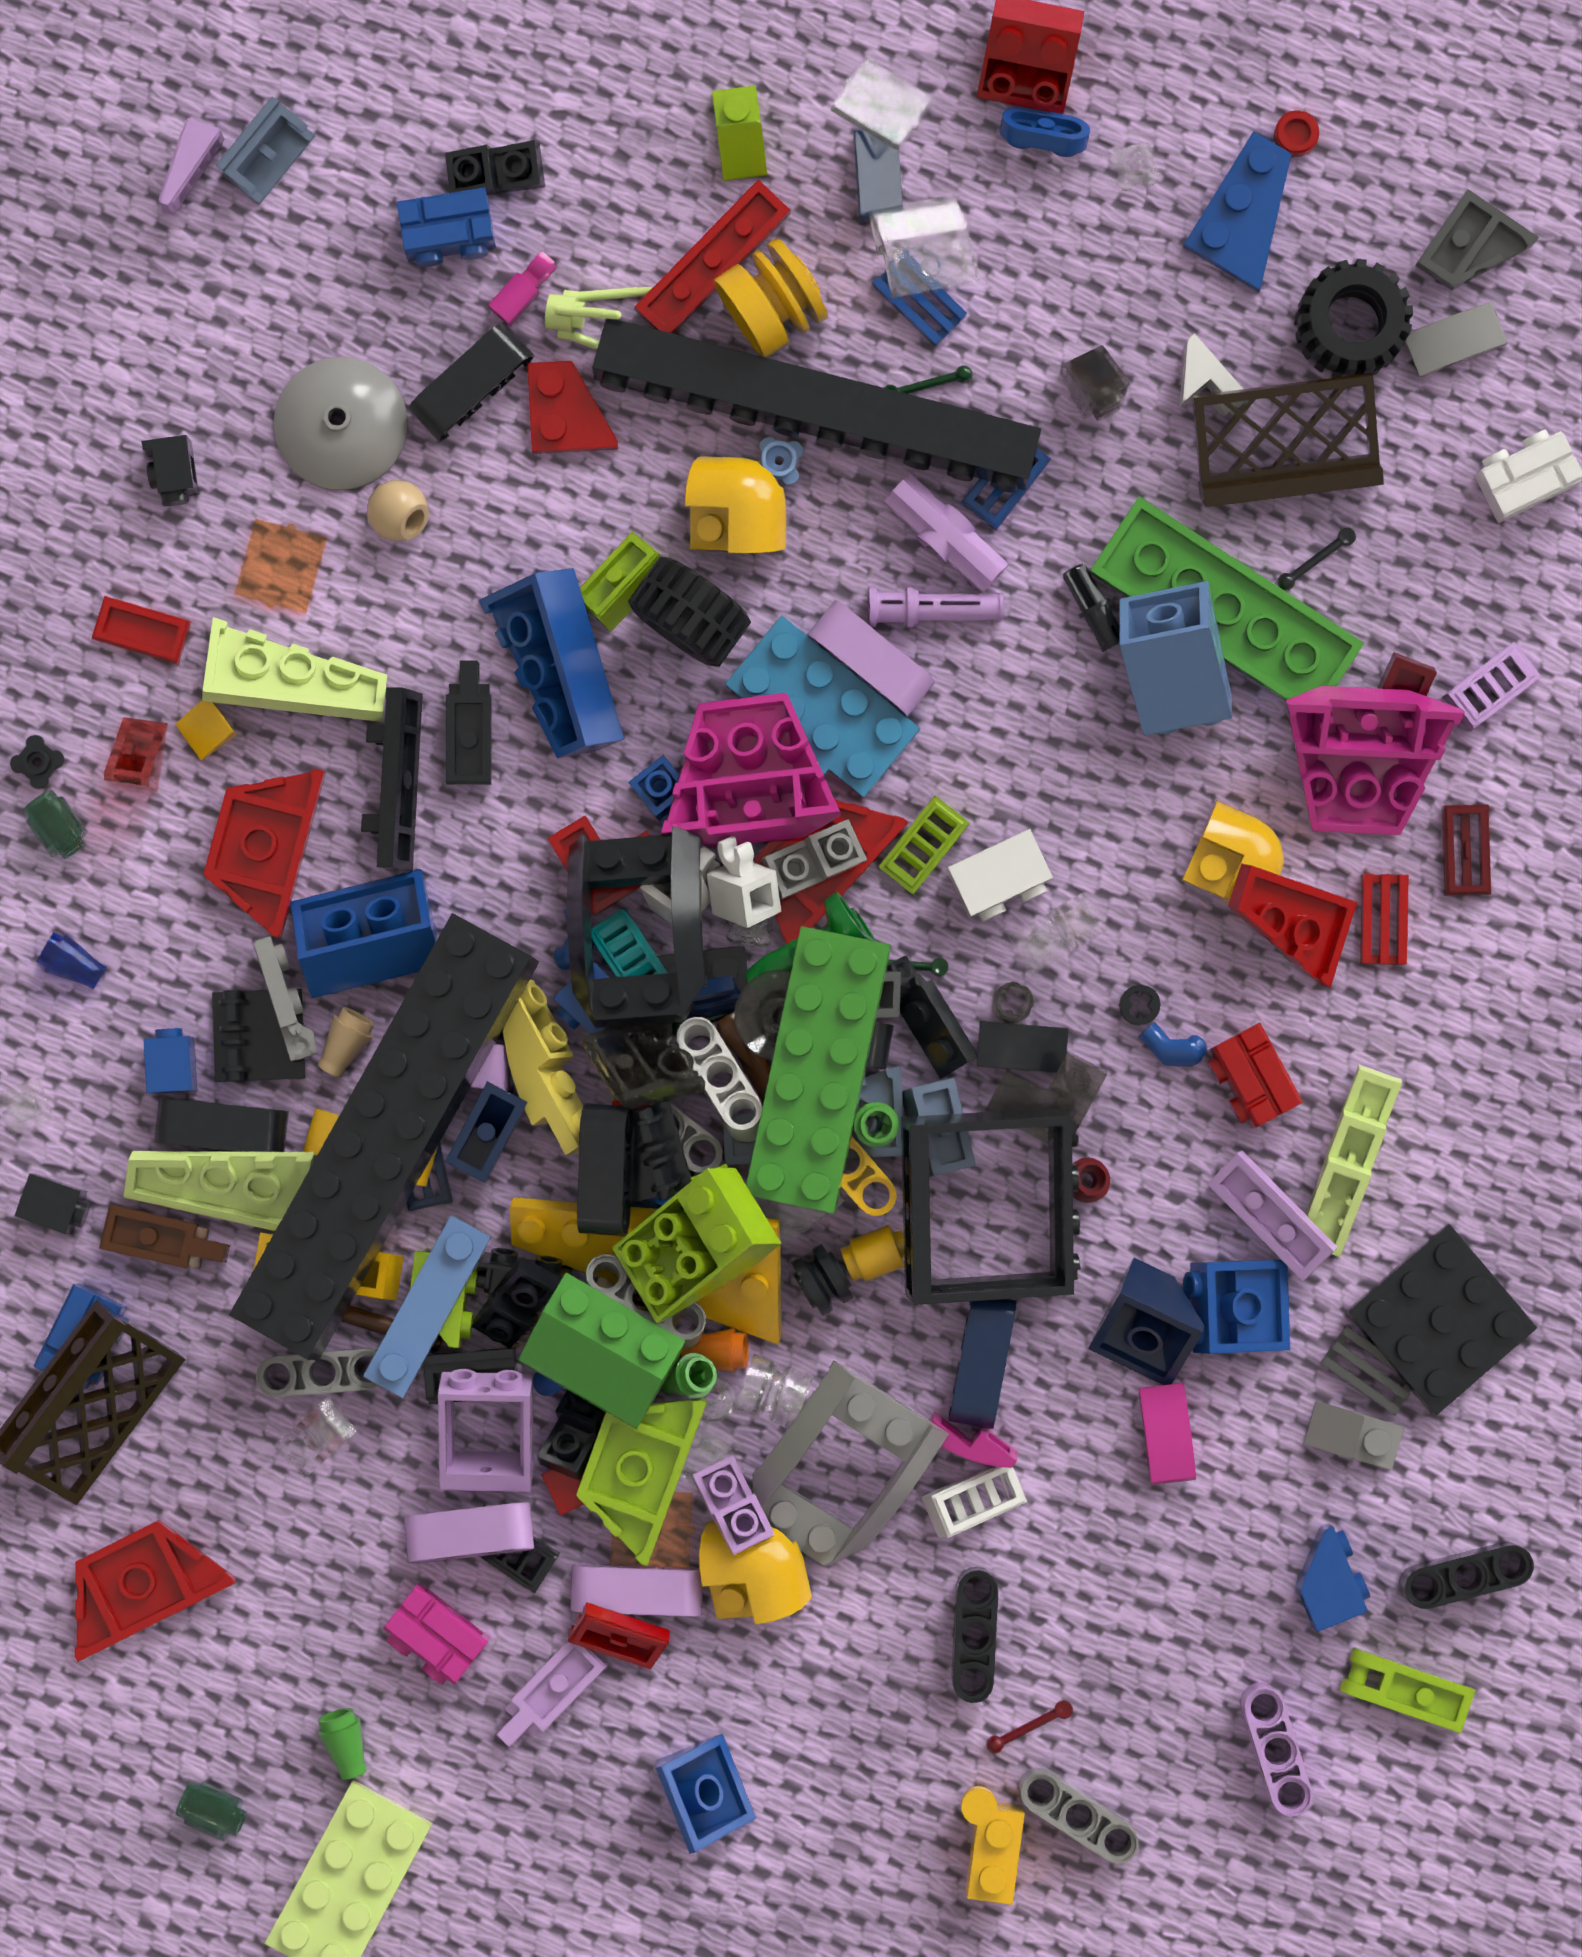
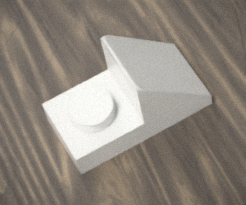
(1204, 370)

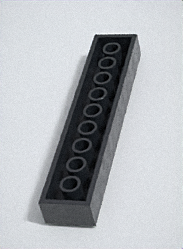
(384, 1138)

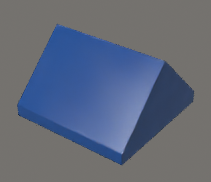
(705, 1792)

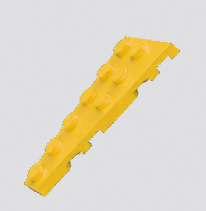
(745, 1303)

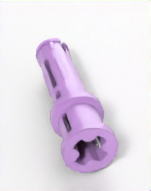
(912, 607)

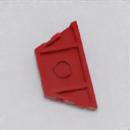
(263, 844)
(807, 908)
(139, 1585)

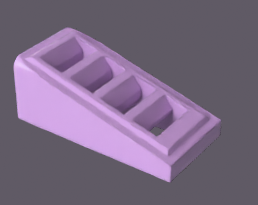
(192, 155)
(1457, 698)

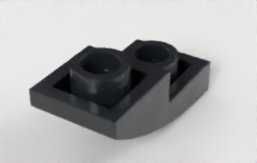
(497, 168)
(515, 1301)
(572, 1437)

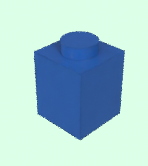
(170, 1062)

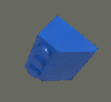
(364, 933)

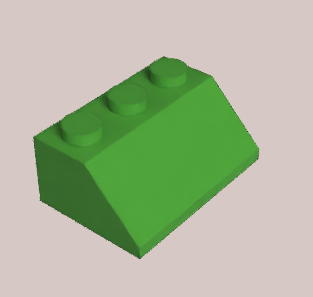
(601, 1350)

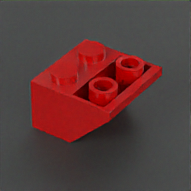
(1030, 54)

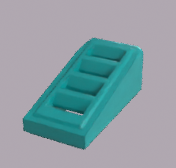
(618, 934)

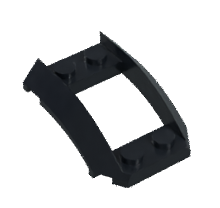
(637, 863)

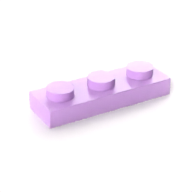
(1272, 1215)

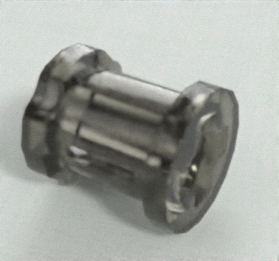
(1008, 1016)

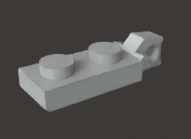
(286, 1002)

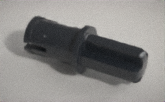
(1093, 606)

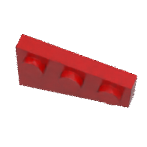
(1295, 919)

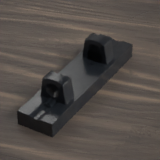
(399, 779)

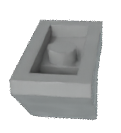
(1353, 1435)

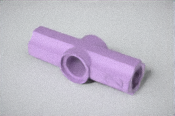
(946, 533)

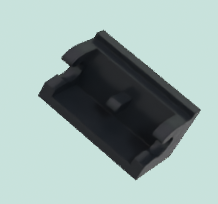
(478, 1361)

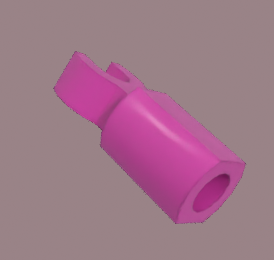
(522, 289)

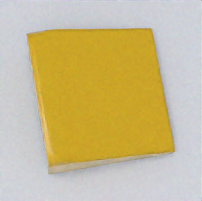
(205, 729)

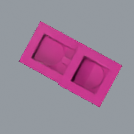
(1167, 1434)
(982, 1447)

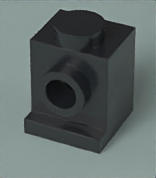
(172, 469)

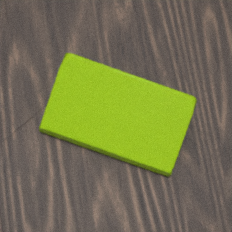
(616, 580)

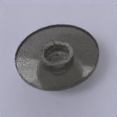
(756, 1011)

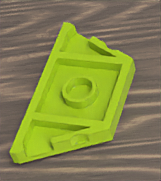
(638, 1470)

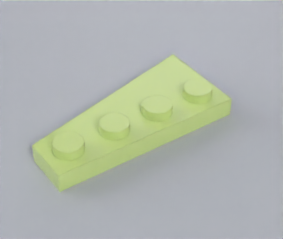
(268, 675)

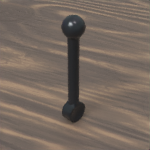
(1345, 537)

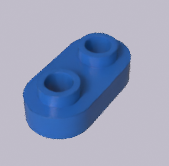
(1044, 130)

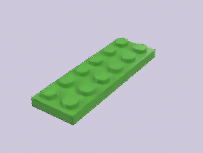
(1258, 623)
(818, 1069)

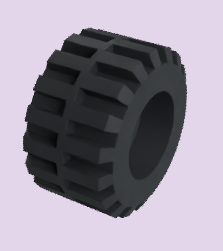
(1374, 288)
(689, 611)

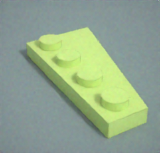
(219, 1184)

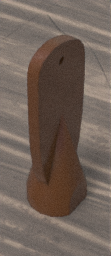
(754, 1066)

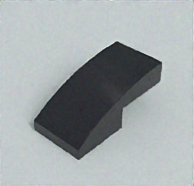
(1021, 1046)

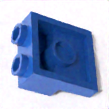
(1240, 1305)

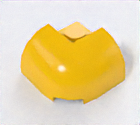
(735, 506)
(1224, 844)
(758, 1582)

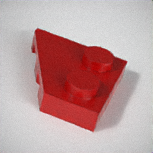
(564, 411)

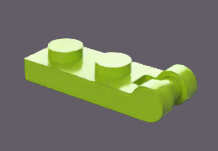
(1409, 1690)

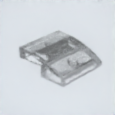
(924, 245)

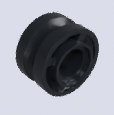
(822, 1279)

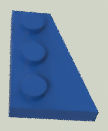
(1243, 213)

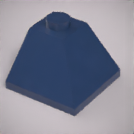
(1148, 1324)

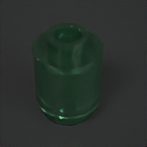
(55, 825)
(211, 1810)

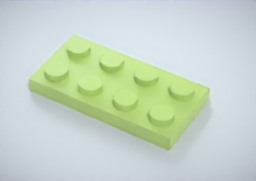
(349, 1877)

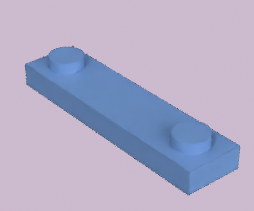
(427, 1306)

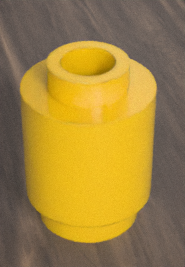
(874, 1253)

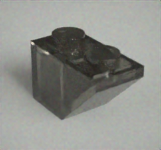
(1095, 383)

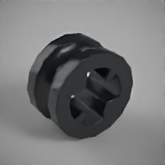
(1153, 1005)

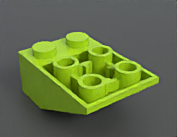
(696, 1242)

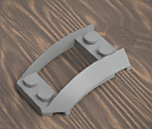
(875, 1417)

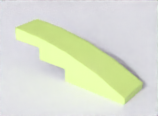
(1352, 1154)

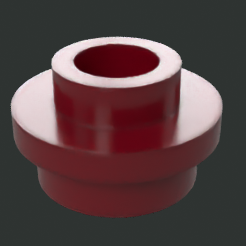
(1100, 1177)

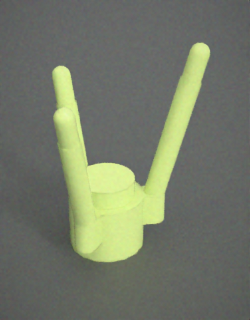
(569, 311)

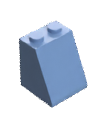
(1174, 659)

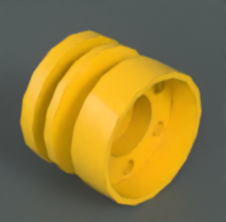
(771, 298)

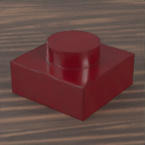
(1407, 674)

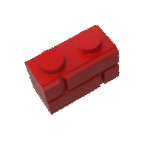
(1254, 1076)

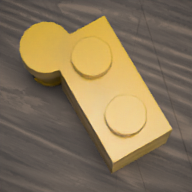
(993, 1846)

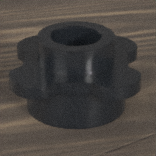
(40, 774)

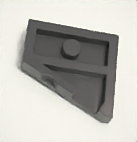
(1473, 242)

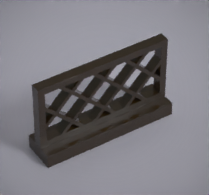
(1294, 478)
(61, 1389)

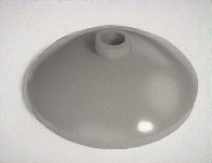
(347, 453)

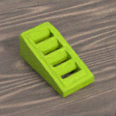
(948, 815)

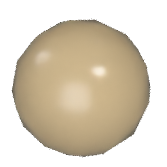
(396, 508)

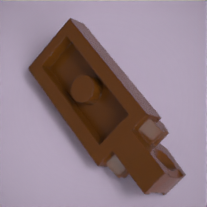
(159, 1238)

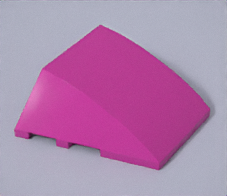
(1366, 754)
(750, 775)

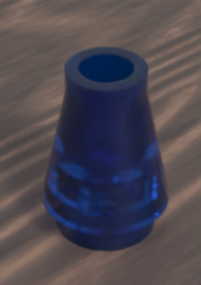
(70, 961)

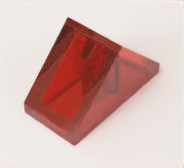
(137, 755)

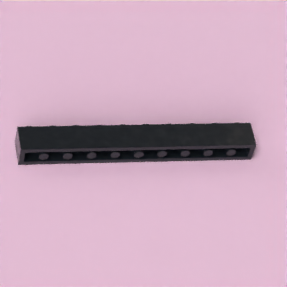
(815, 404)

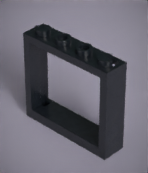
(916, 1209)

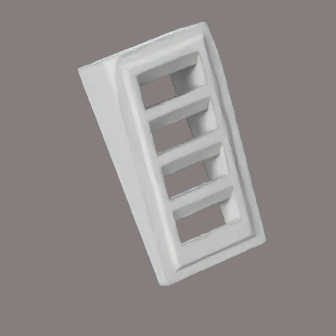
(938, 1512)

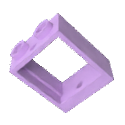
(485, 1469)

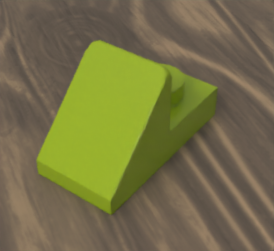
(739, 133)

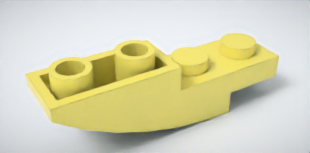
(535, 1056)

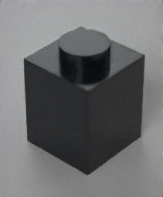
(53, 1204)

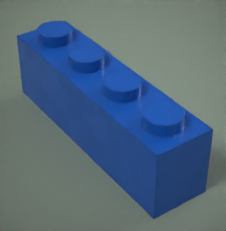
(557, 660)

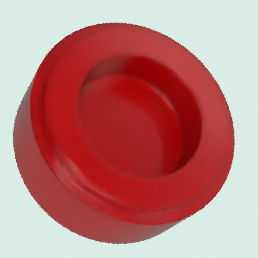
(1297, 133)

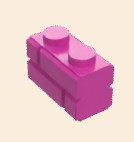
(435, 1635)

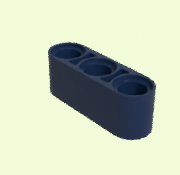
(982, 1362)

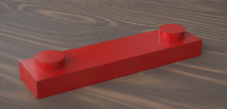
(721, 248)

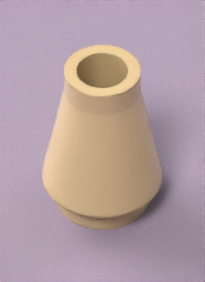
(346, 1039)

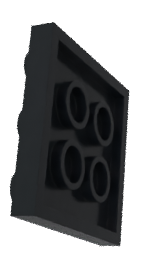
(1441, 1319)

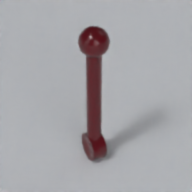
(1063, 1710)

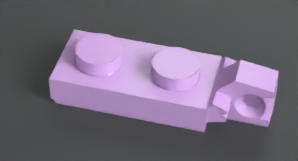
(550, 1691)

